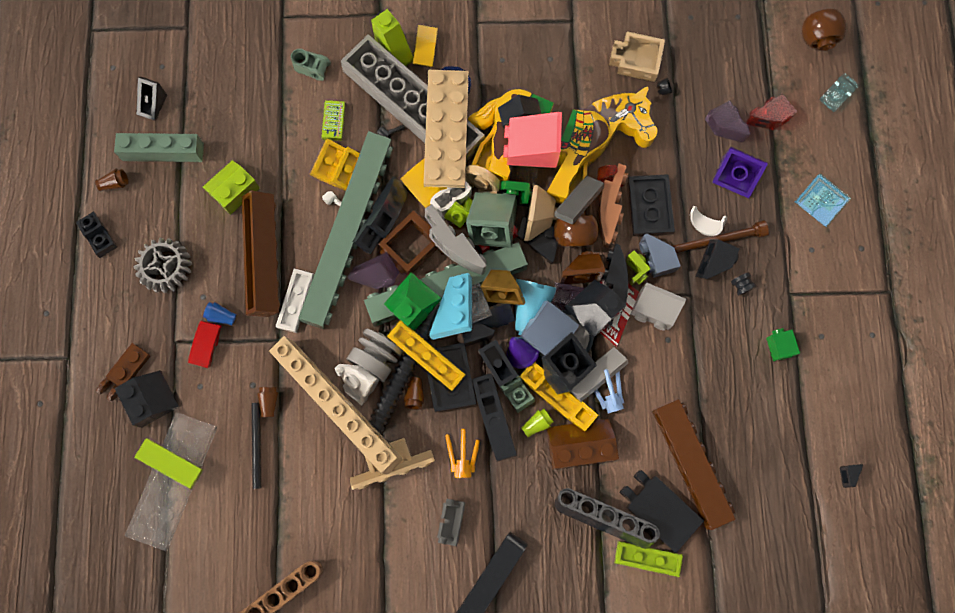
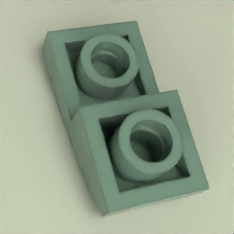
(517, 394)

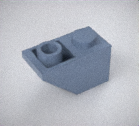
(659, 255)

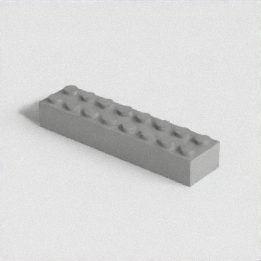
(396, 89)

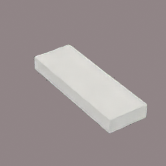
(294, 300)

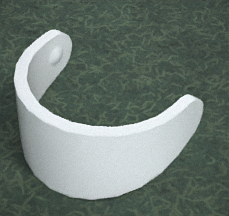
(706, 225)

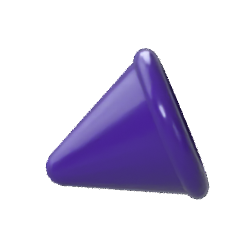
(521, 353)

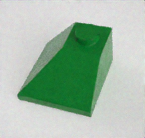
(412, 301)

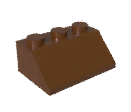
(574, 447)

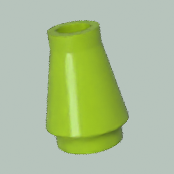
(537, 423)

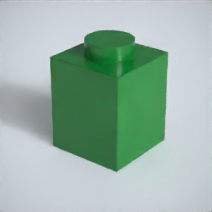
(782, 344)

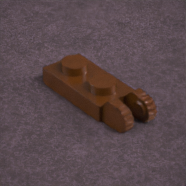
(124, 370)

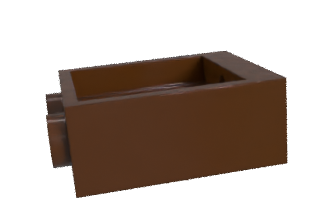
(424, 228)

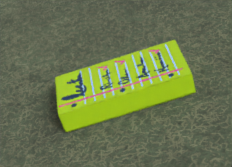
(333, 120)

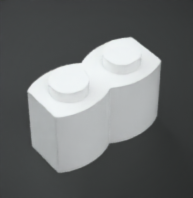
(445, 198)

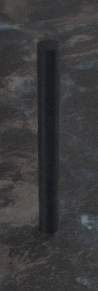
(256, 446)

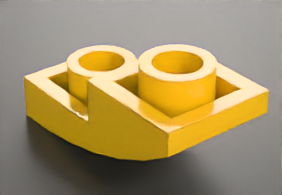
(425, 45)

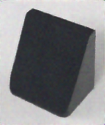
(850, 475)

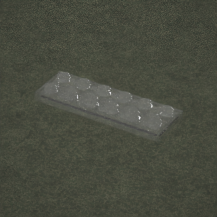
(163, 497)

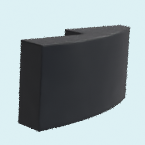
(96, 234)

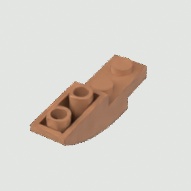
(608, 212)

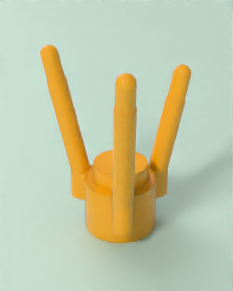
(462, 468)

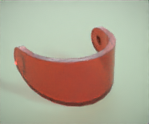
(605, 173)

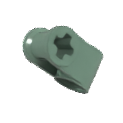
(313, 66)

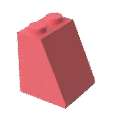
(534, 140)

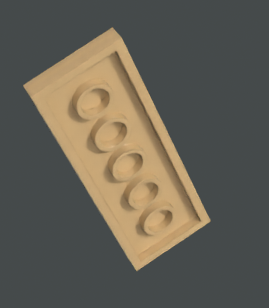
(446, 129)

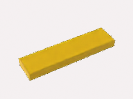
(426, 355)

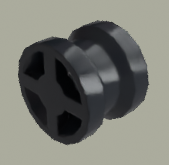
(743, 283)

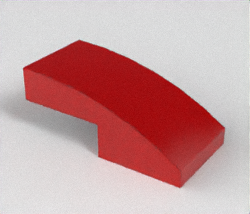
(203, 344)

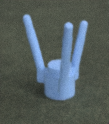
(615, 400)

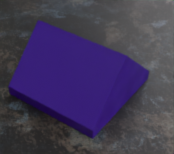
(739, 172)

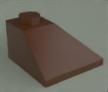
(583, 269)

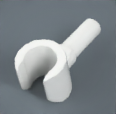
(330, 197)

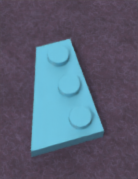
(455, 309)

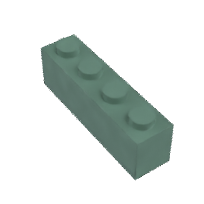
(159, 147)

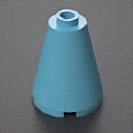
(534, 296)

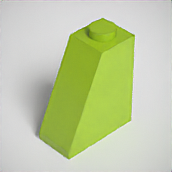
(391, 37)

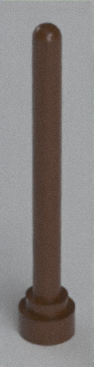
(758, 229)

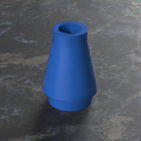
(218, 314)

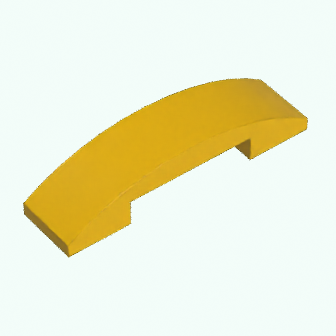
(564, 403)

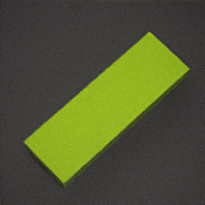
(168, 463)
(648, 559)

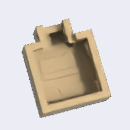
(638, 56)

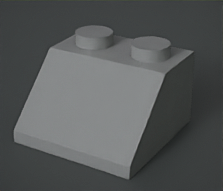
(657, 307)

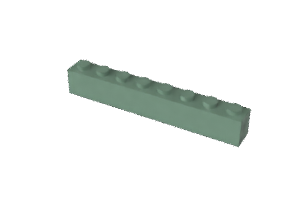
(507, 259)

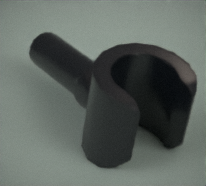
(384, 132)

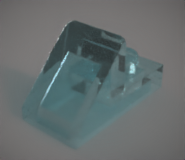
(839, 92)

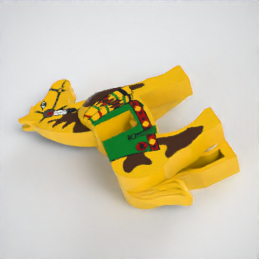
(582, 141)

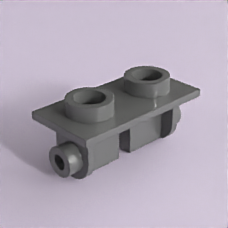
(453, 515)

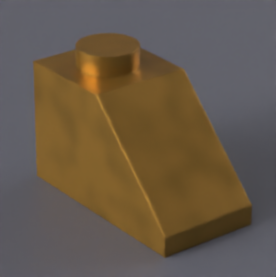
(502, 288)

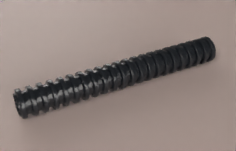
(399, 379)

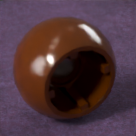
(824, 29)
(581, 233)

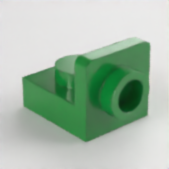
(514, 188)

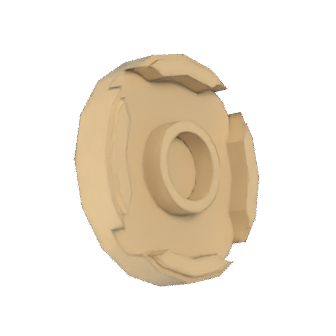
(482, 179)

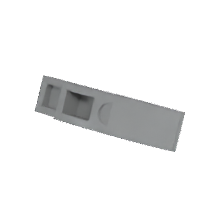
(456, 248)

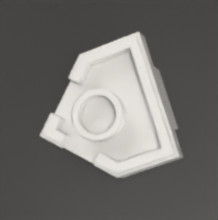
(357, 381)

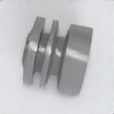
(375, 354)

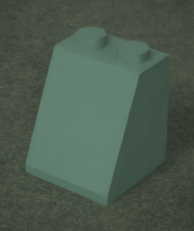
(492, 219)

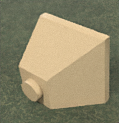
(540, 213)

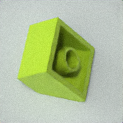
(230, 185)

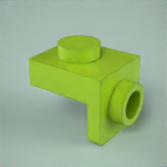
(458, 213)
(639, 266)

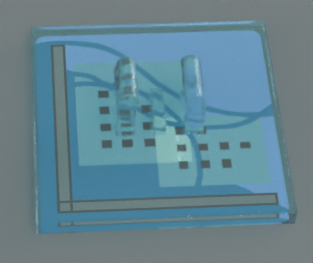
(822, 200)

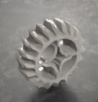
(146, 269)

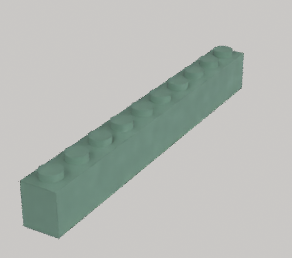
(347, 224)

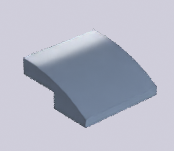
(548, 328)

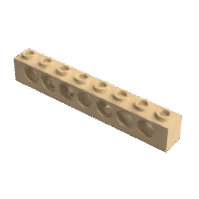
(336, 405)

